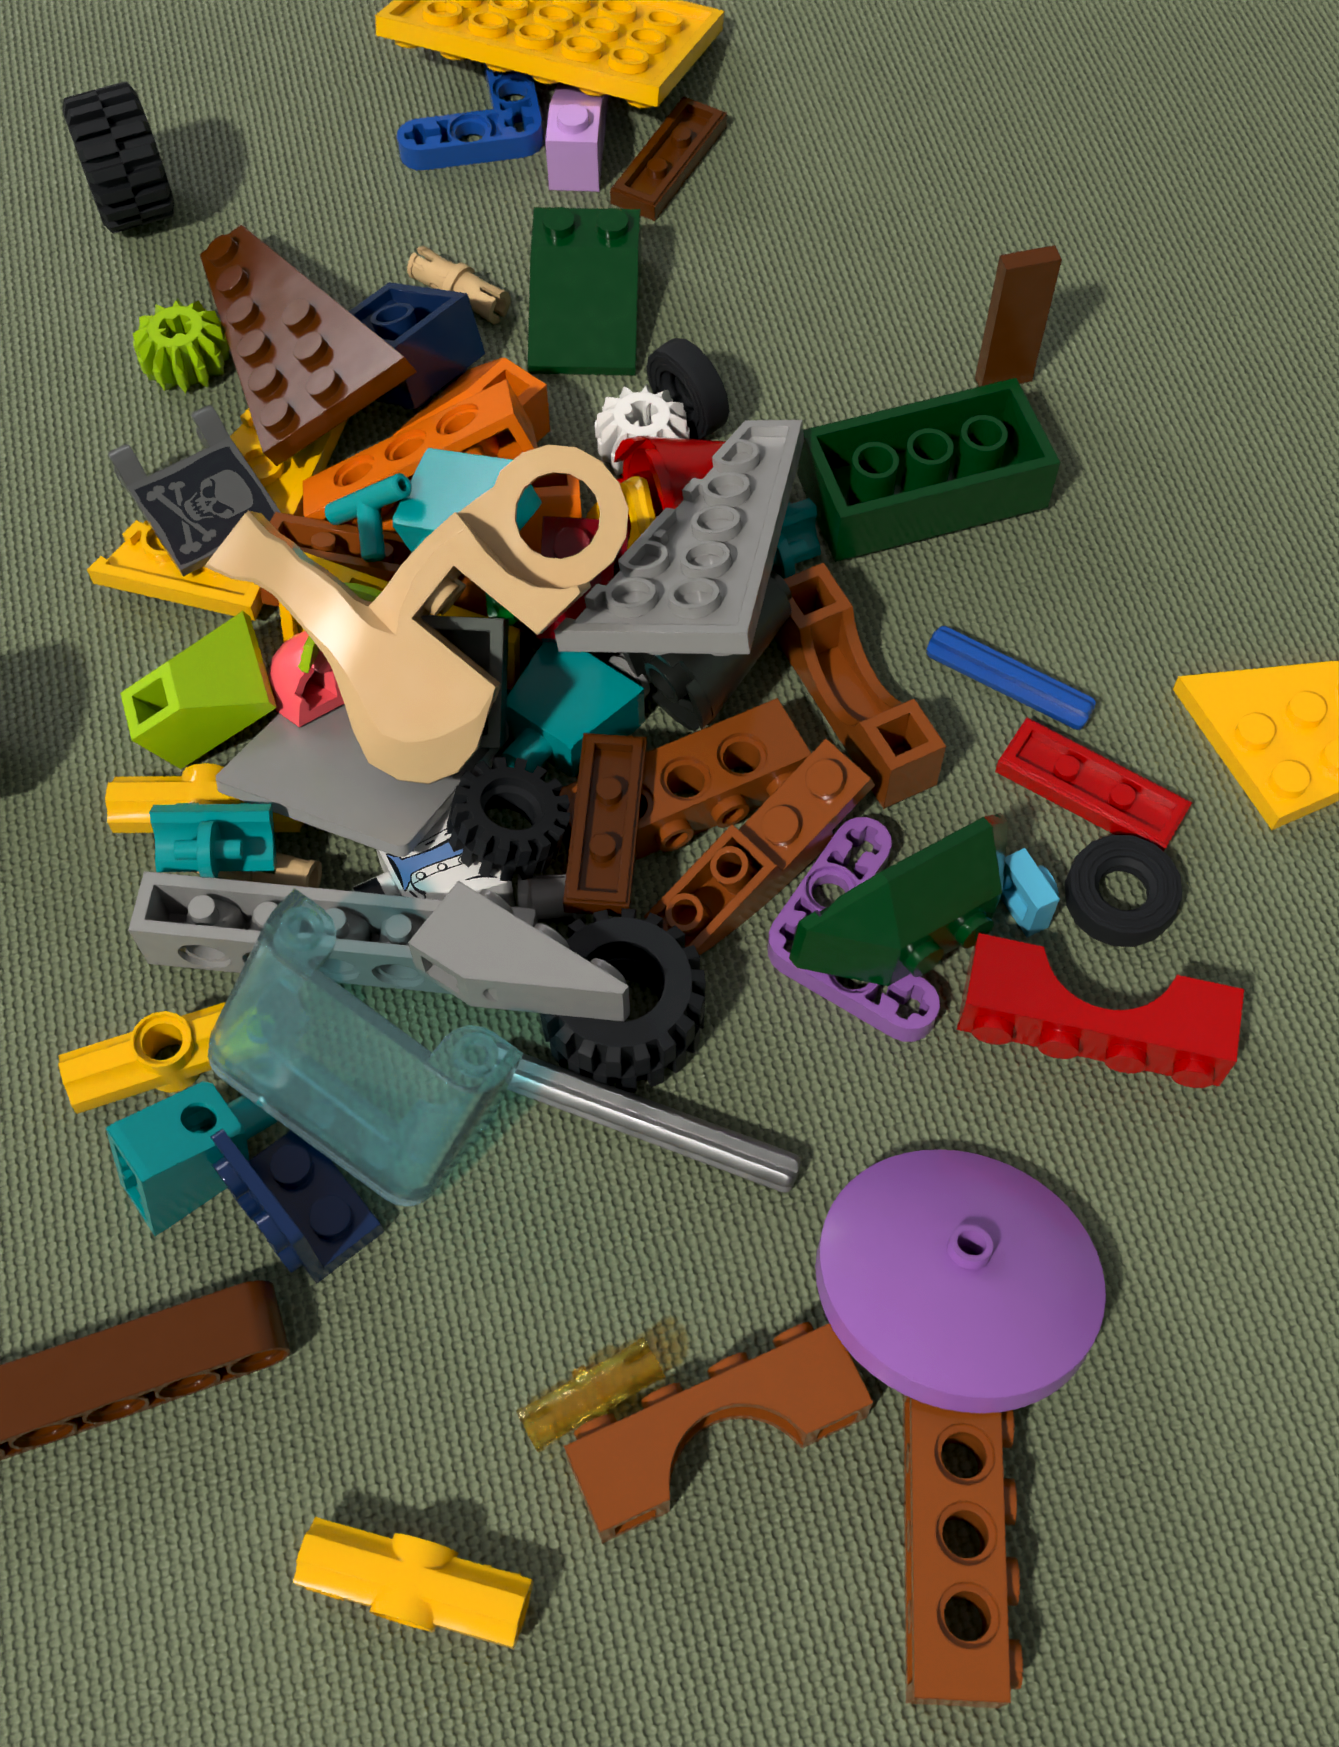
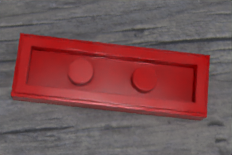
(1091, 785)

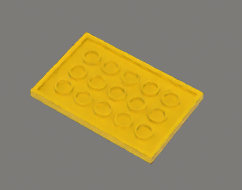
(598, 45)

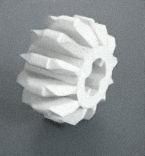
(635, 416)

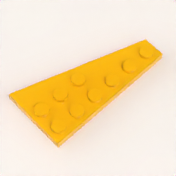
(1273, 733)

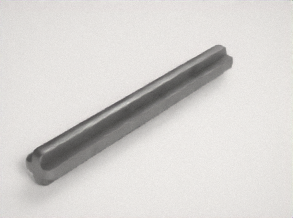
(656, 1123)

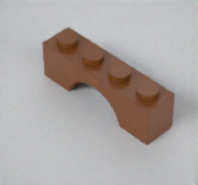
(881, 734)
(799, 1387)

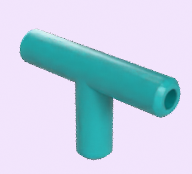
(366, 507)

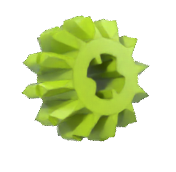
(181, 345)

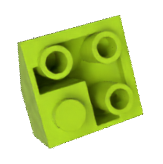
(200, 695)

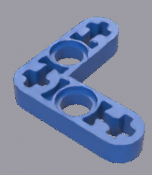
(494, 125)

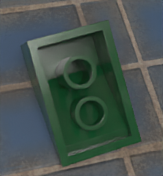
(584, 291)

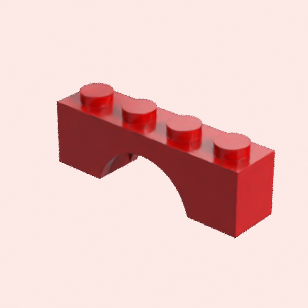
(1181, 1034)

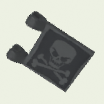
(198, 498)

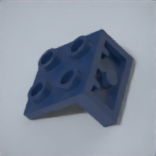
(298, 1203)

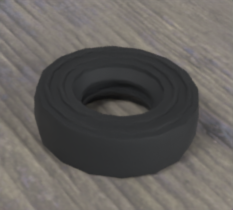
(690, 381)
(1109, 923)

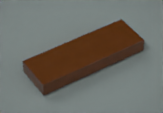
(668, 158)
(1018, 315)
(605, 824)

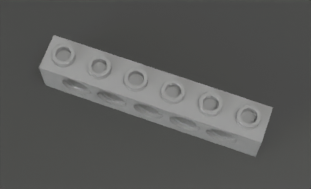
(218, 920)

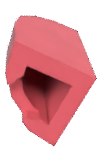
(299, 694)

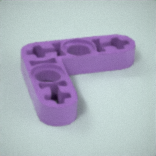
(831, 869)

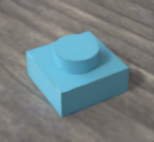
(1029, 892)

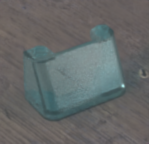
(348, 1073)

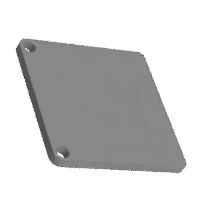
(326, 782)

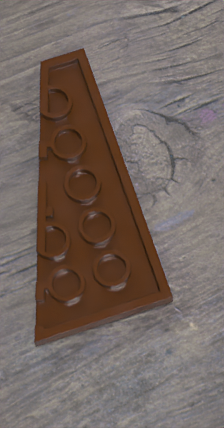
(293, 346)

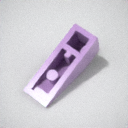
(575, 139)

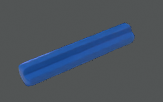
(1011, 677)

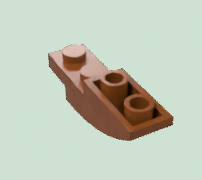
(767, 852)

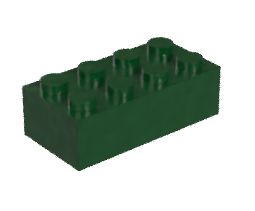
(927, 468)

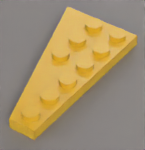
(146, 568)

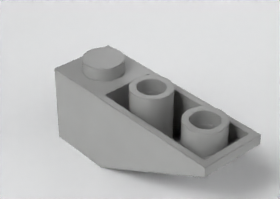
(501, 962)

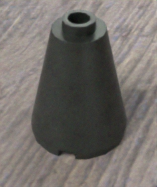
(699, 685)

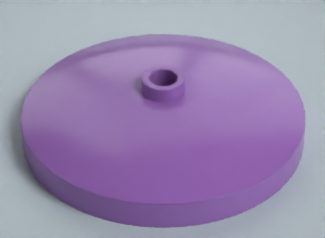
(960, 1281)

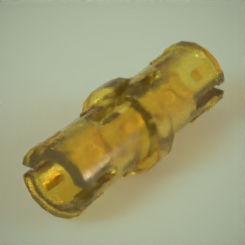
(590, 1394)

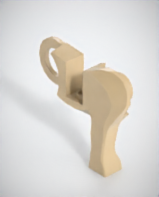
(403, 684)

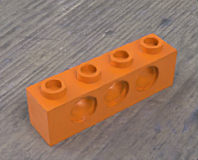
(483, 424)

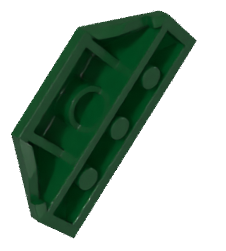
(910, 910)

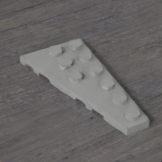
(702, 567)

